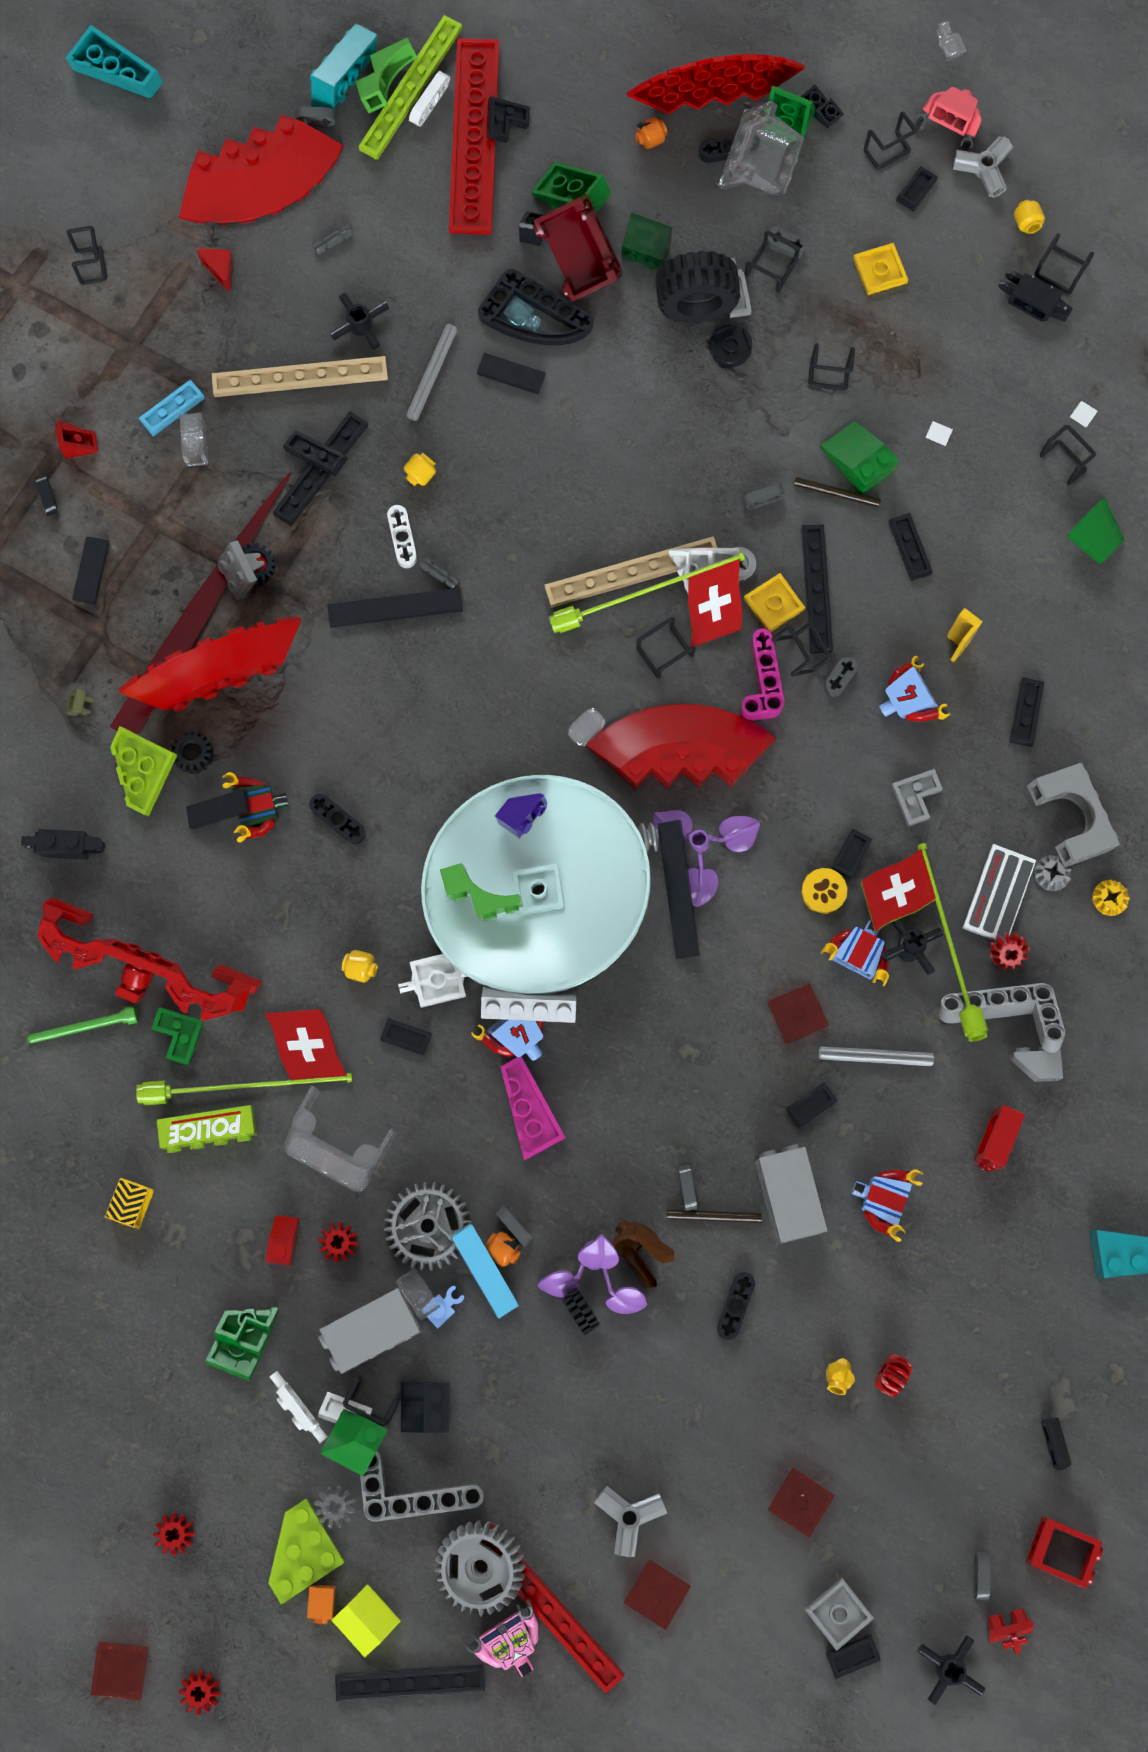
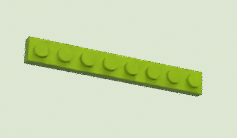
(410, 87)

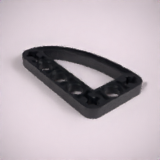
(510, 289)

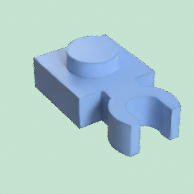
(445, 1311)

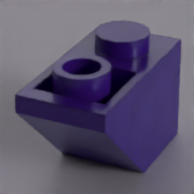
(520, 812)

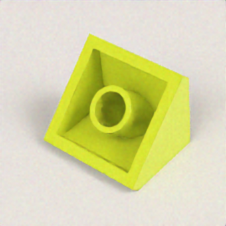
(366, 1620)

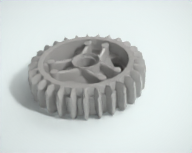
(409, 1231)
(470, 1582)

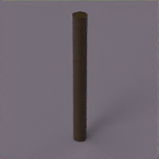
(838, 492)
(714, 1216)

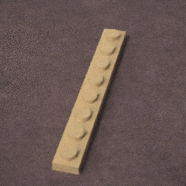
(299, 376)
(617, 575)

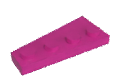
(531, 1114)

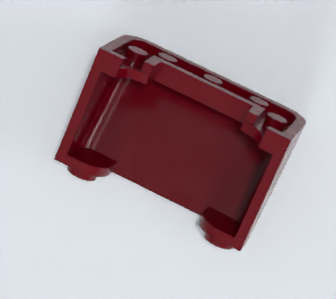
(579, 247)

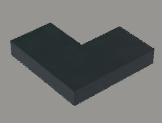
(501, 115)

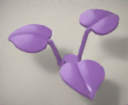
(737, 832)
(596, 1255)

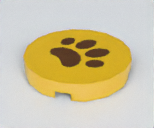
(824, 890)

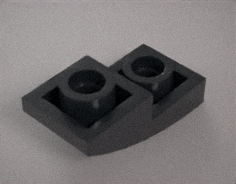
(826, 110)

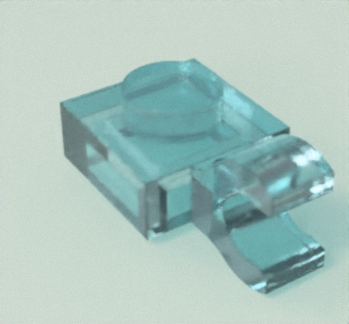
(521, 313)

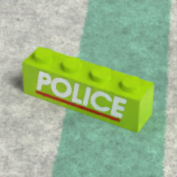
(207, 1127)

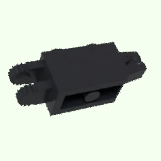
(1034, 297)
(63, 844)

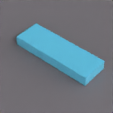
(171, 407)

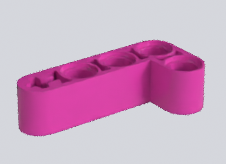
(764, 673)

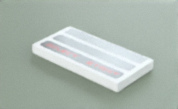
(999, 893)

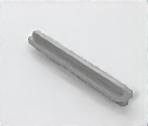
(431, 372)
(876, 1056)

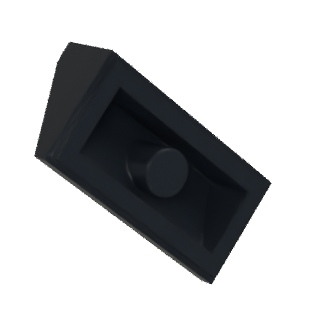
(1056, 1443)

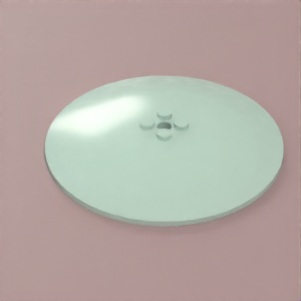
(591, 874)

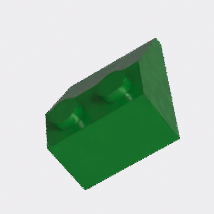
(793, 110)
(565, 183)
(860, 457)

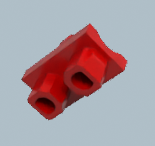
(1020, 1627)

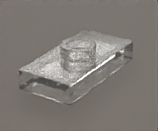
(417, 1293)

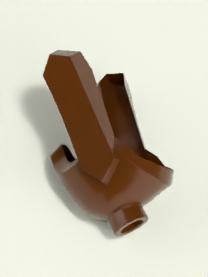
(630, 1239)

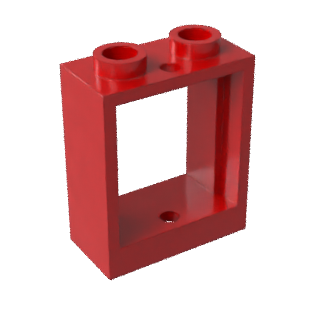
(998, 1138)
(1041, 1544)

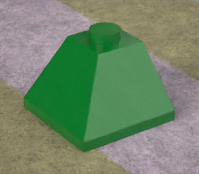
(353, 1441)

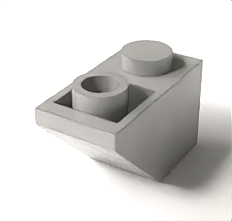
(1038, 1064)

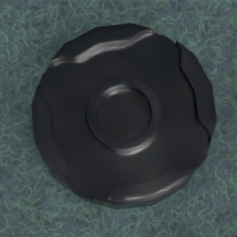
(730, 345)

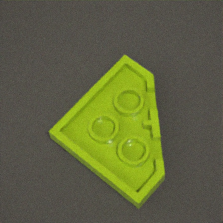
(141, 768)
(302, 1553)

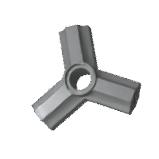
(989, 174)
(628, 1533)

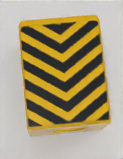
(129, 1203)

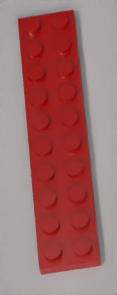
(471, 151)

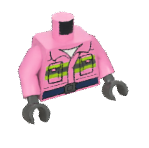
(508, 1641)

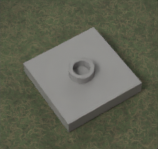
(839, 1613)

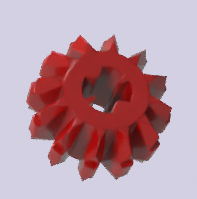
(1015, 944)
(330, 1239)
(893, 1375)
(169, 1525)
(206, 1686)

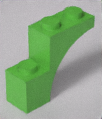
(386, 64)
(486, 905)

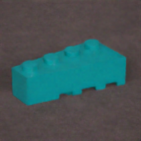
(112, 63)
(342, 67)
(1119, 1254)

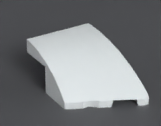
(692, 559)

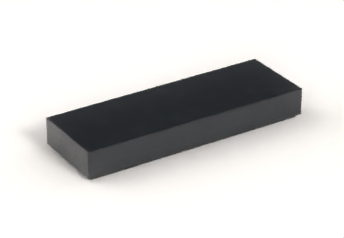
(511, 373)
(315, 453)
(910, 547)
(90, 570)
(1026, 712)
(218, 809)

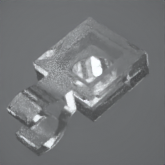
(950, 44)

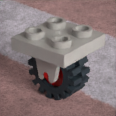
(246, 567)

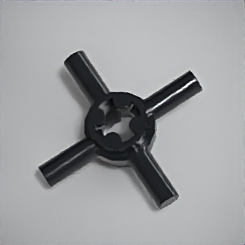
(365, 320)
(912, 945)
(942, 1664)

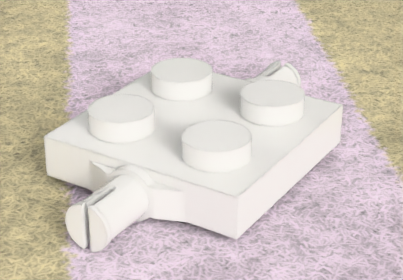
(435, 981)
(302, 1416)

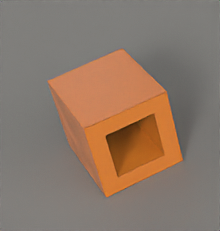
(321, 1603)

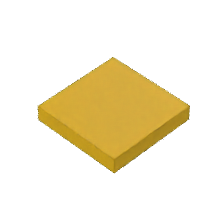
(880, 269)
(774, 602)

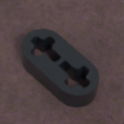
(46, 495)

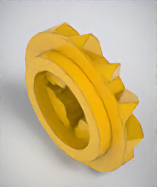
(1109, 907)

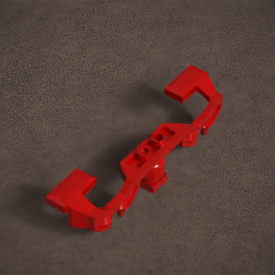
(141, 965)

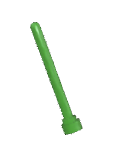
(128, 1015)

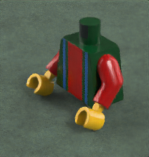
(262, 806)

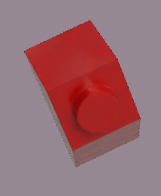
(282, 1240)

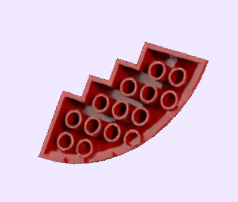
(715, 79)
(258, 175)
(214, 665)
(681, 741)

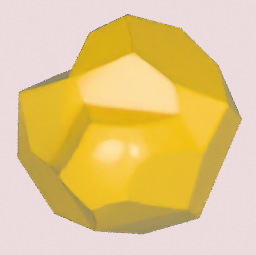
(839, 1376)

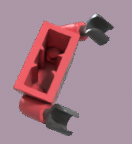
(955, 111)

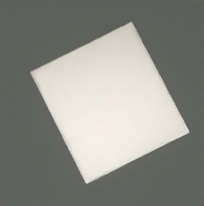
(1083, 414)
(939, 433)

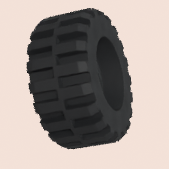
(697, 287)

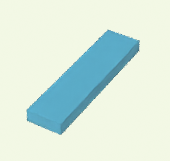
(484, 1270)

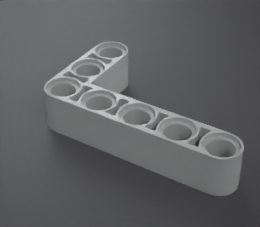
(1009, 1007)
(411, 1498)

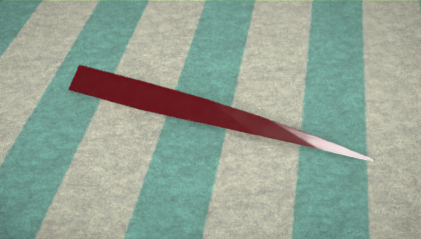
(188, 627)

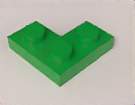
(184, 1032)

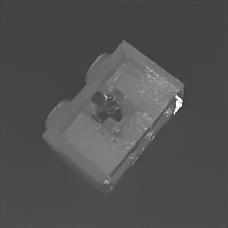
(193, 439)

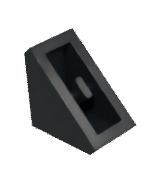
(526, 229)

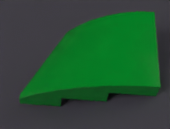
(1097, 532)
(241, 1340)

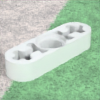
(429, 98)
(402, 528)

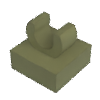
(76, 702)

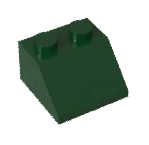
(646, 242)

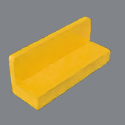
(963, 631)

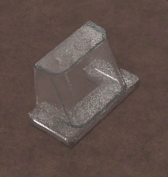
(762, 152)

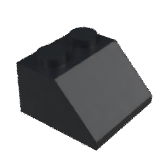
(425, 1407)

